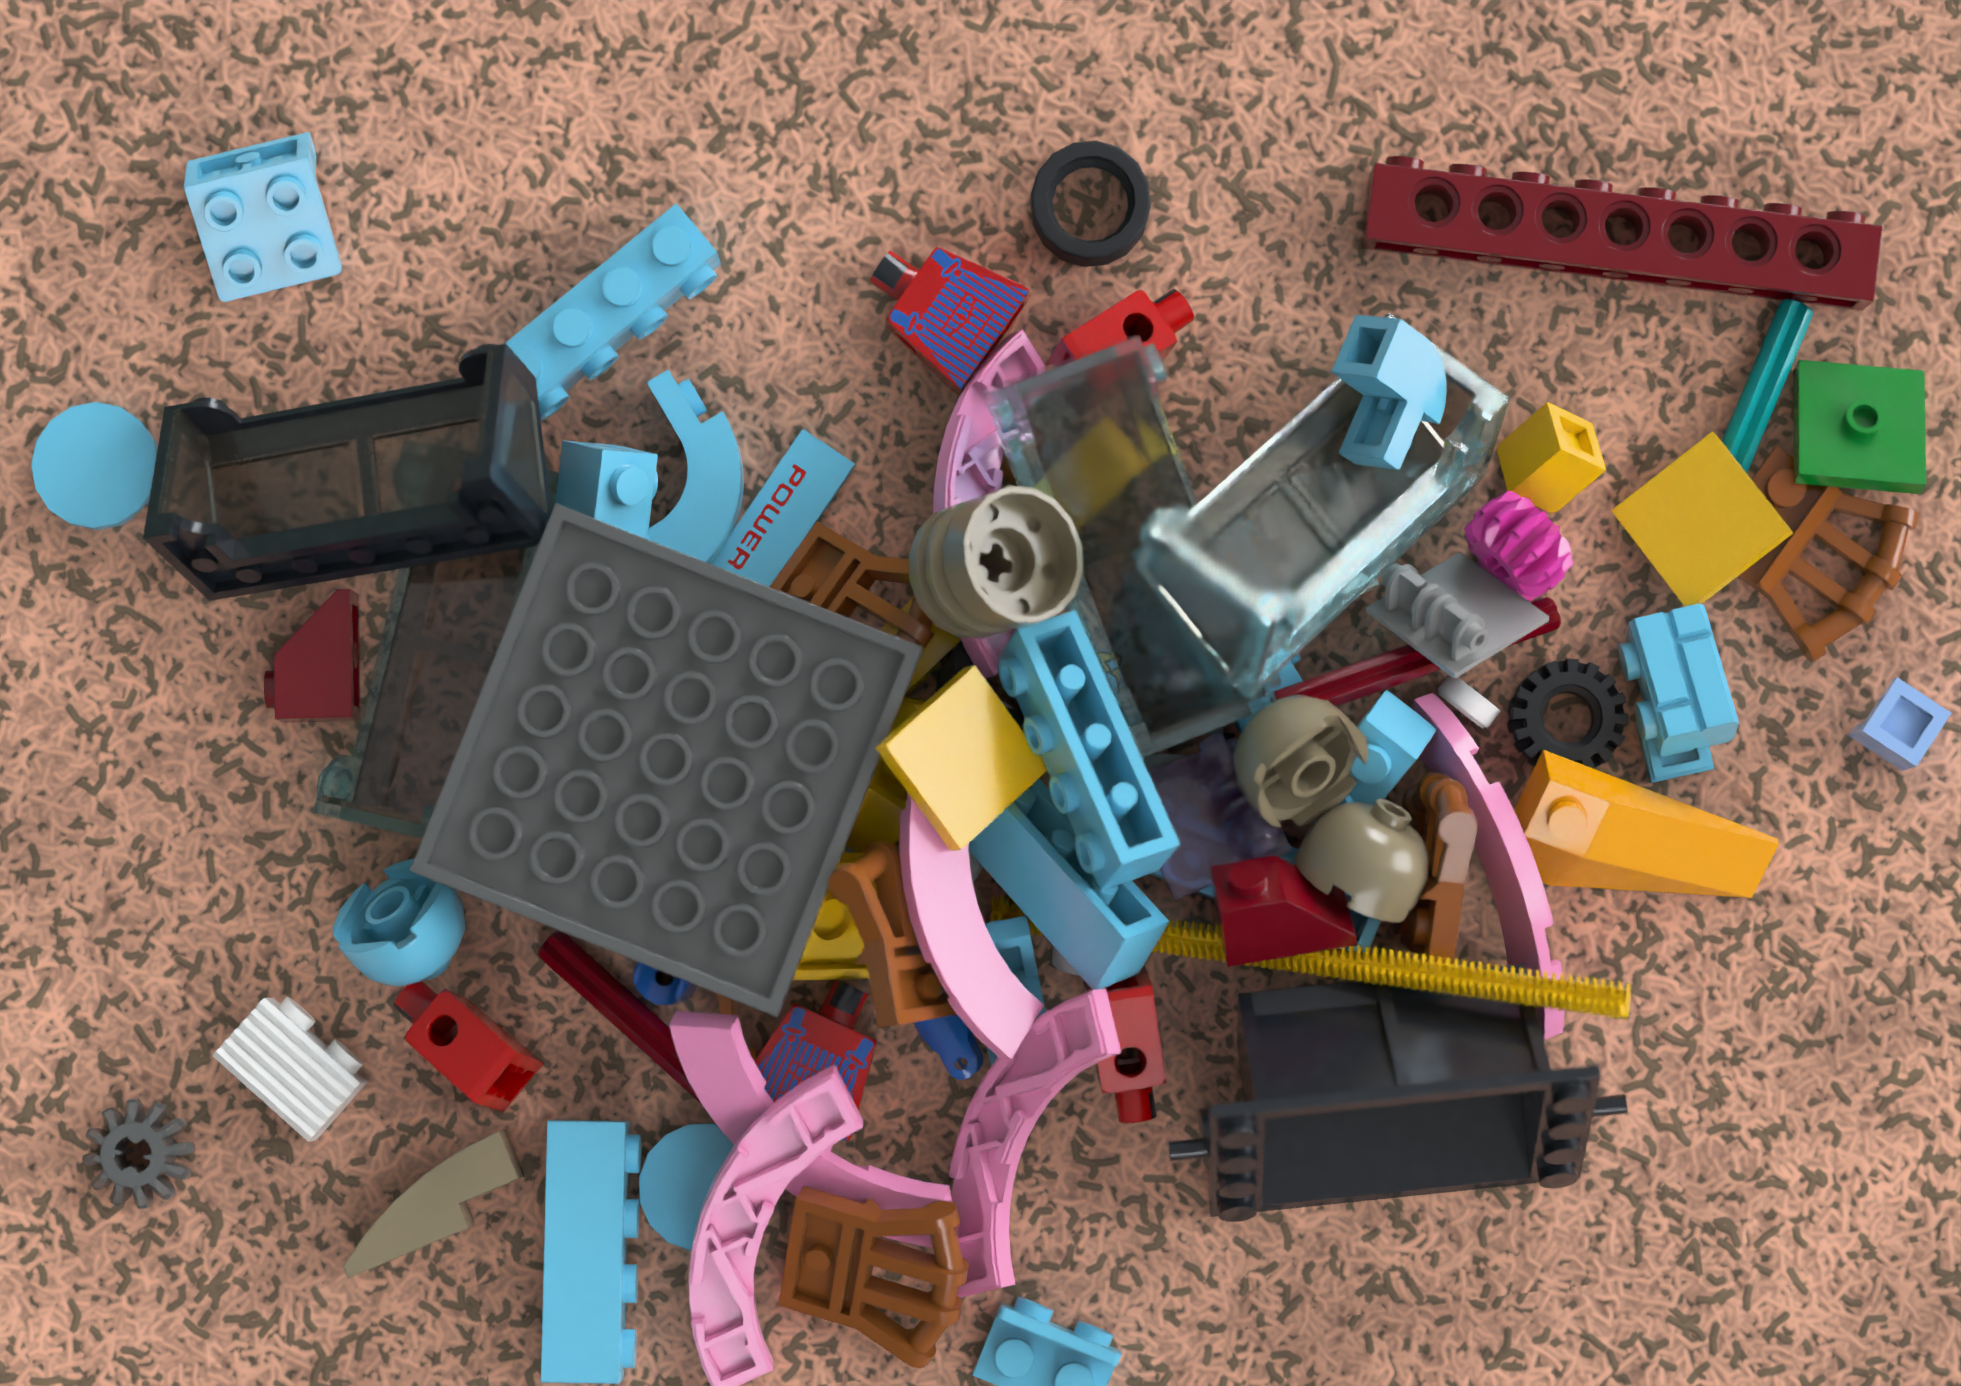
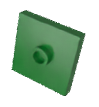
(1859, 427)

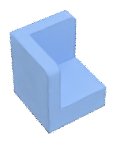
(1901, 725)

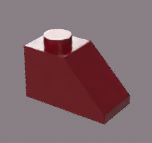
(319, 666)
(1276, 912)

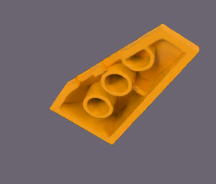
(1621, 836)

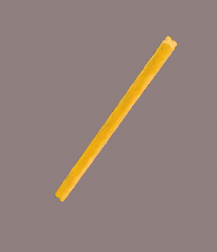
(1398, 970)

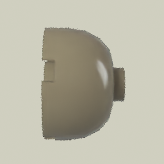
(1297, 759)
(1368, 855)

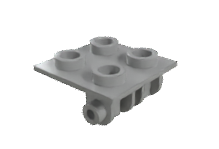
(1454, 612)

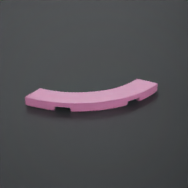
(973, 456)
(1501, 849)
(956, 940)
(735, 1096)
(1001, 1120)
(736, 1216)

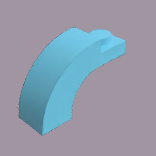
(714, 474)

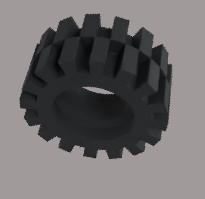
(1577, 679)

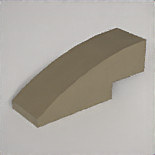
(437, 1202)

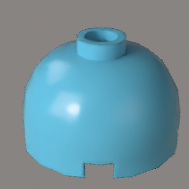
(401, 928)

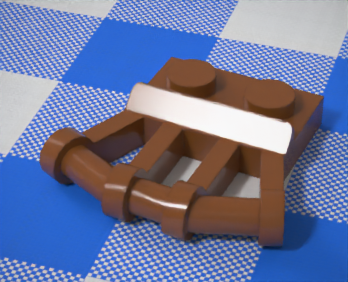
(1805, 512)
(838, 575)
(1449, 835)
(900, 979)
(833, 1260)

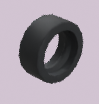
(1106, 158)

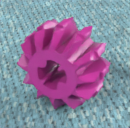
(1519, 545)

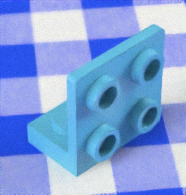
(262, 217)

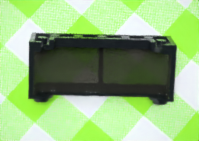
(352, 481)

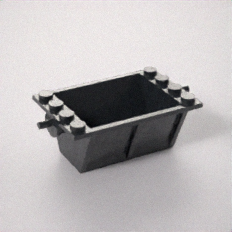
(1390, 1098)

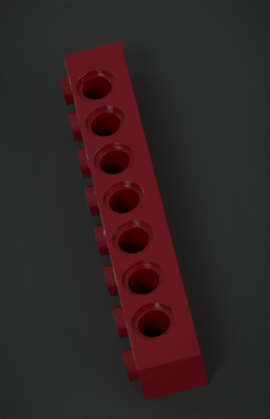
(1845, 240)

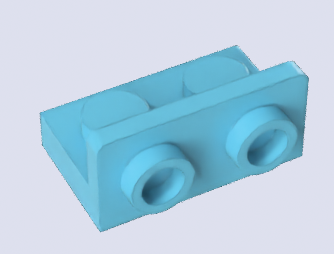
(1033, 1351)

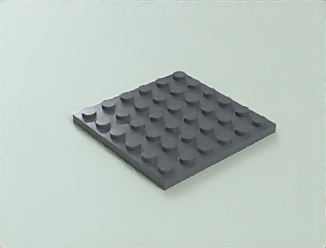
(666, 759)

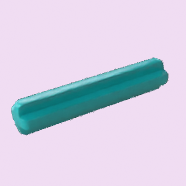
(1766, 380)

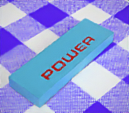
(785, 510)

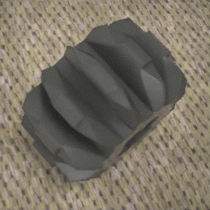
(138, 1178)

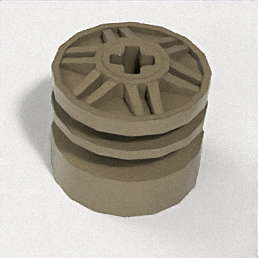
(996, 563)

